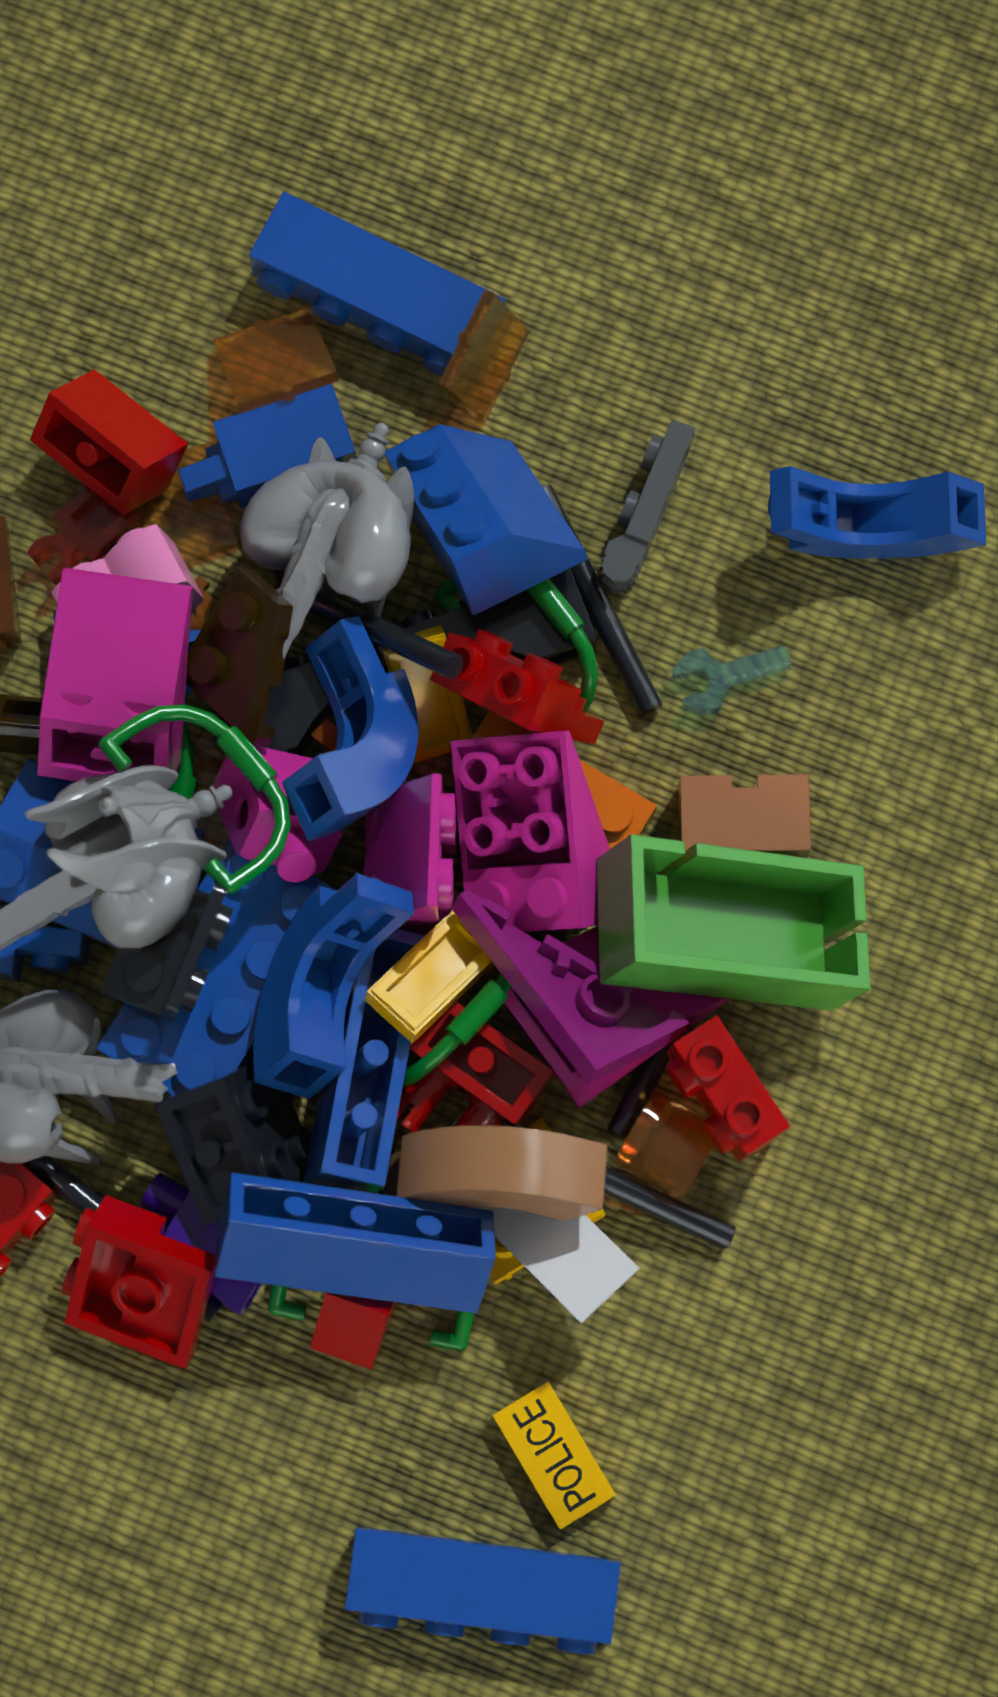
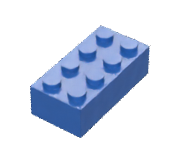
(222, 1024)

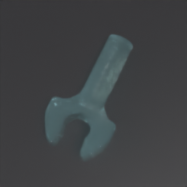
(726, 674)

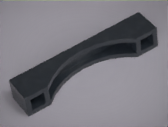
(301, 700)

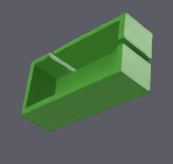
(731, 923)

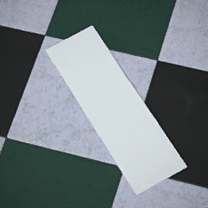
(565, 1256)

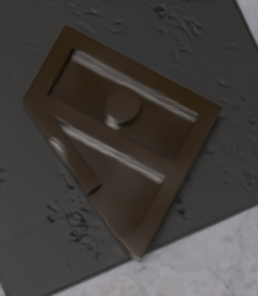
(242, 653)

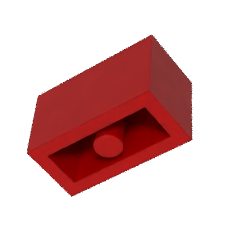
(108, 441)

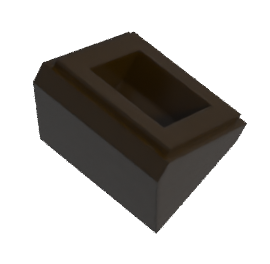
(19, 724)

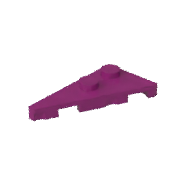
(589, 1021)

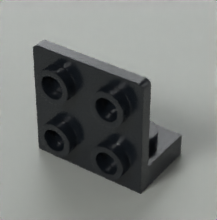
(166, 973)
(233, 1129)

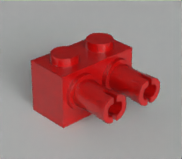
(493, 1070)

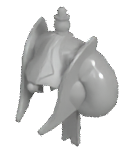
(333, 528)
(123, 849)
(48, 1052)

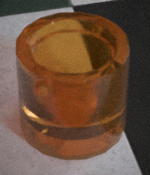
(666, 1146)

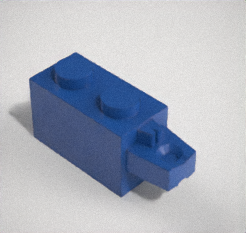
(265, 444)

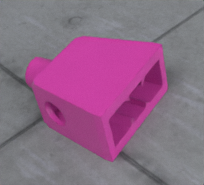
(251, 819)

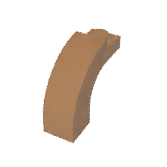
(502, 1169)

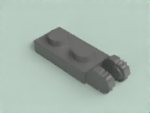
(645, 510)

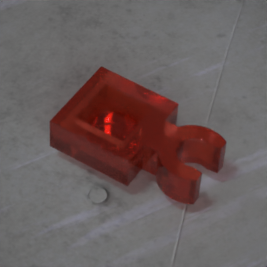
(88, 528)

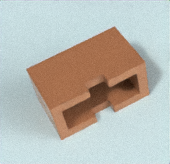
(760, 819)

